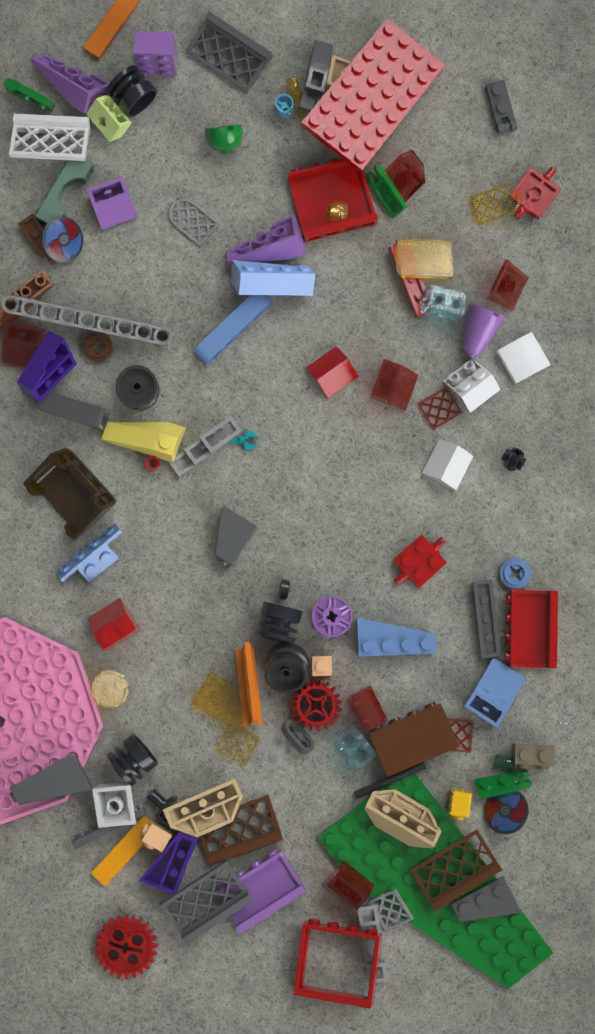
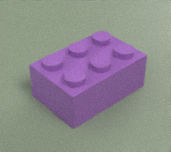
(156, 53)

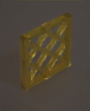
(250, 750)

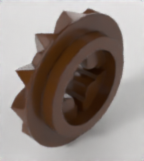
(91, 340)

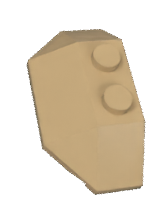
(206, 809)
(403, 818)

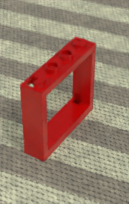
(328, 994)

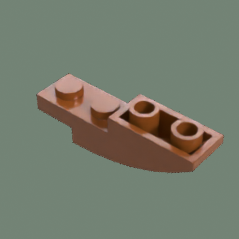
(32, 288)

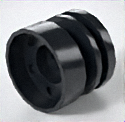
(131, 91)
(279, 622)
(131, 760)

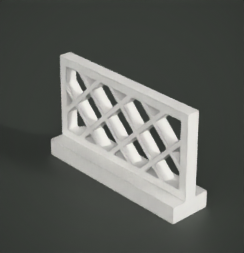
(51, 126)

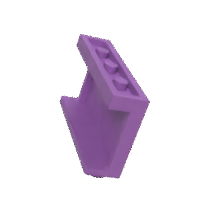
(271, 887)

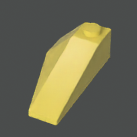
(150, 438)

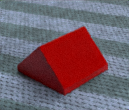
(332, 372)

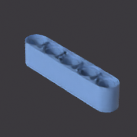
(232, 327)

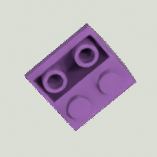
(112, 203)

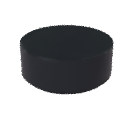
(284, 589)

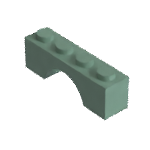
(73, 173)

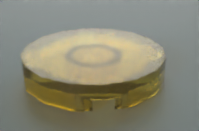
(110, 689)

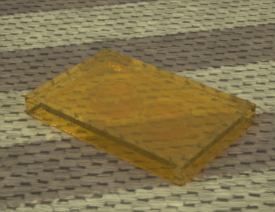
(424, 258)
(220, 701)

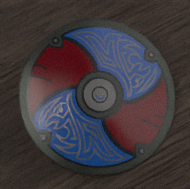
(62, 239)
(506, 812)

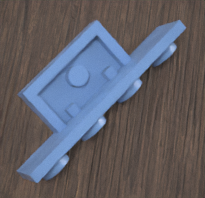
(93, 558)

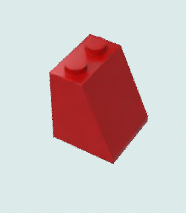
(113, 625)

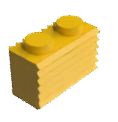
(459, 803)

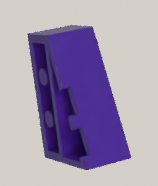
(47, 367)

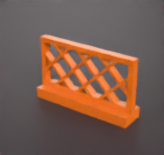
(248, 686)

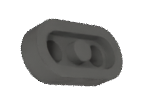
(297, 736)

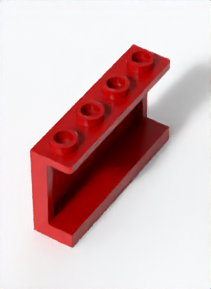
(532, 628)

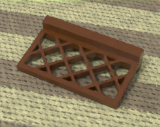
(248, 845)
(466, 884)

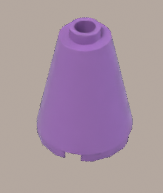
(480, 329)

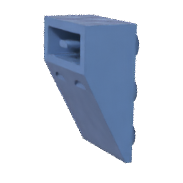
(494, 692)

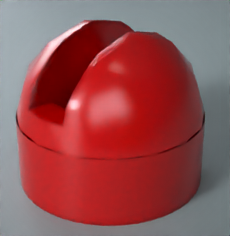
(155, 462)

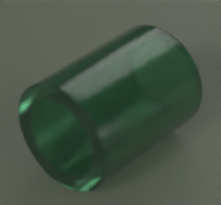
(503, 762)

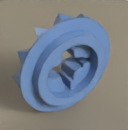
(524, 574)

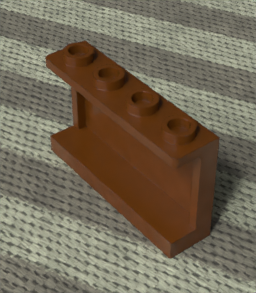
(413, 739)

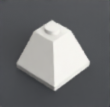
(114, 804)

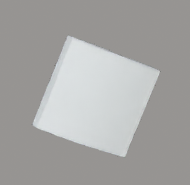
(523, 358)

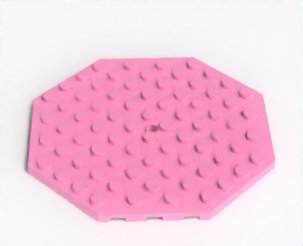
(44, 711)

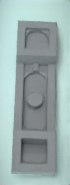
(369, 918)

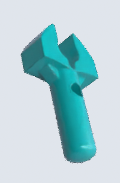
(241, 440)

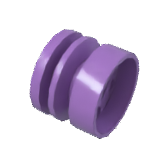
(342, 621)

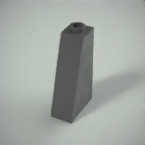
(74, 411)
(54, 781)

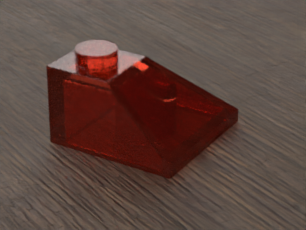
(407, 174)

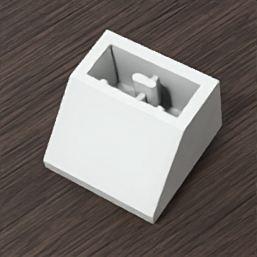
(471, 384)

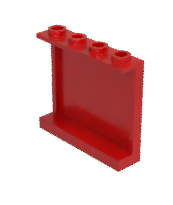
(320, 185)

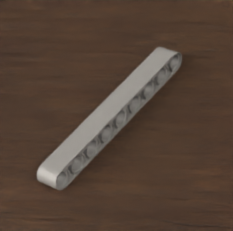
(77, 319)

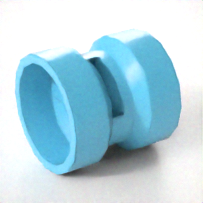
(284, 102)

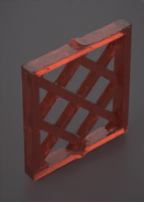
(432, 397)
(468, 736)

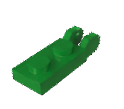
(28, 94)
(386, 191)
(502, 784)

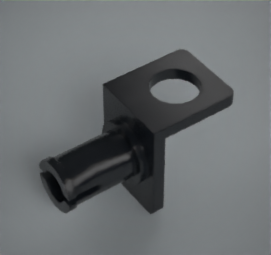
(161, 803)

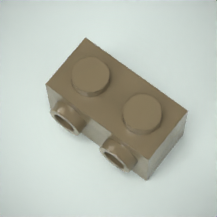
(533, 754)

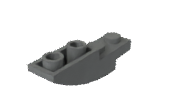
(316, 75)

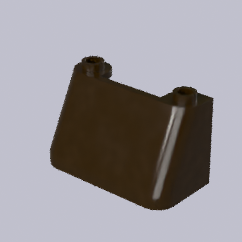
(71, 491)

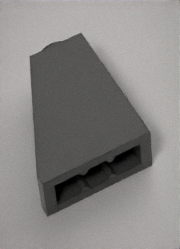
(232, 536)

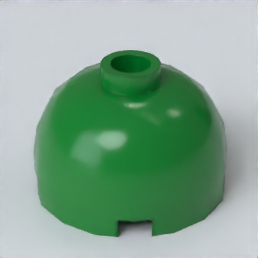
(224, 137)

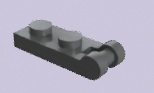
(501, 106)

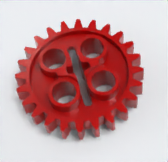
(122, 964)

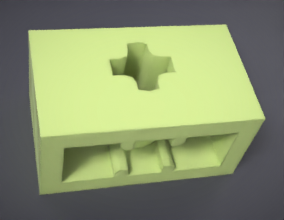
(108, 118)

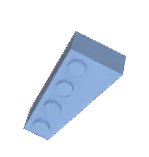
(271, 279)

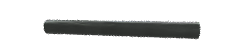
(390, 780)

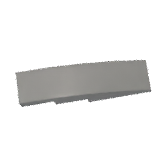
(205, 446)

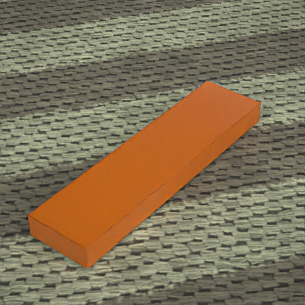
(110, 27)

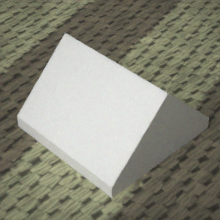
(447, 464)

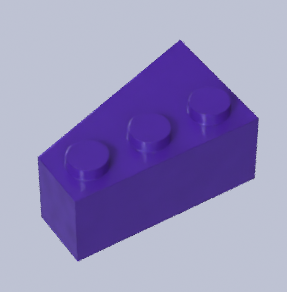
(171, 864)

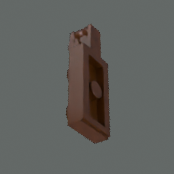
(33, 232)

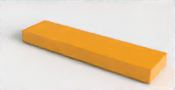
(120, 853)

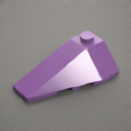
(74, 86)
(277, 244)

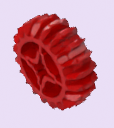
(328, 693)

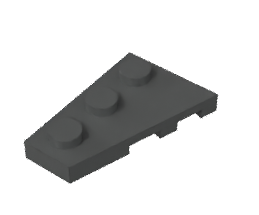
(487, 901)

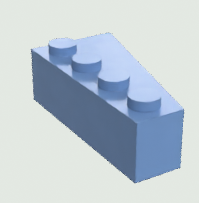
(386, 639)

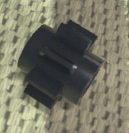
(513, 459)

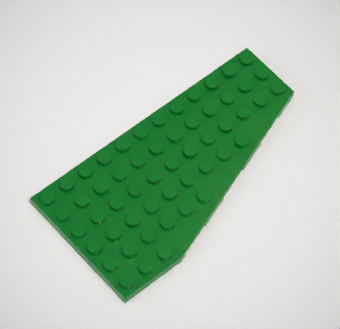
(497, 946)

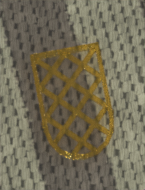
(492, 218)

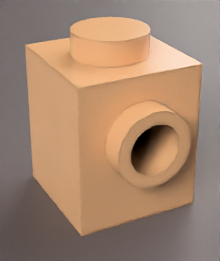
(155, 836)

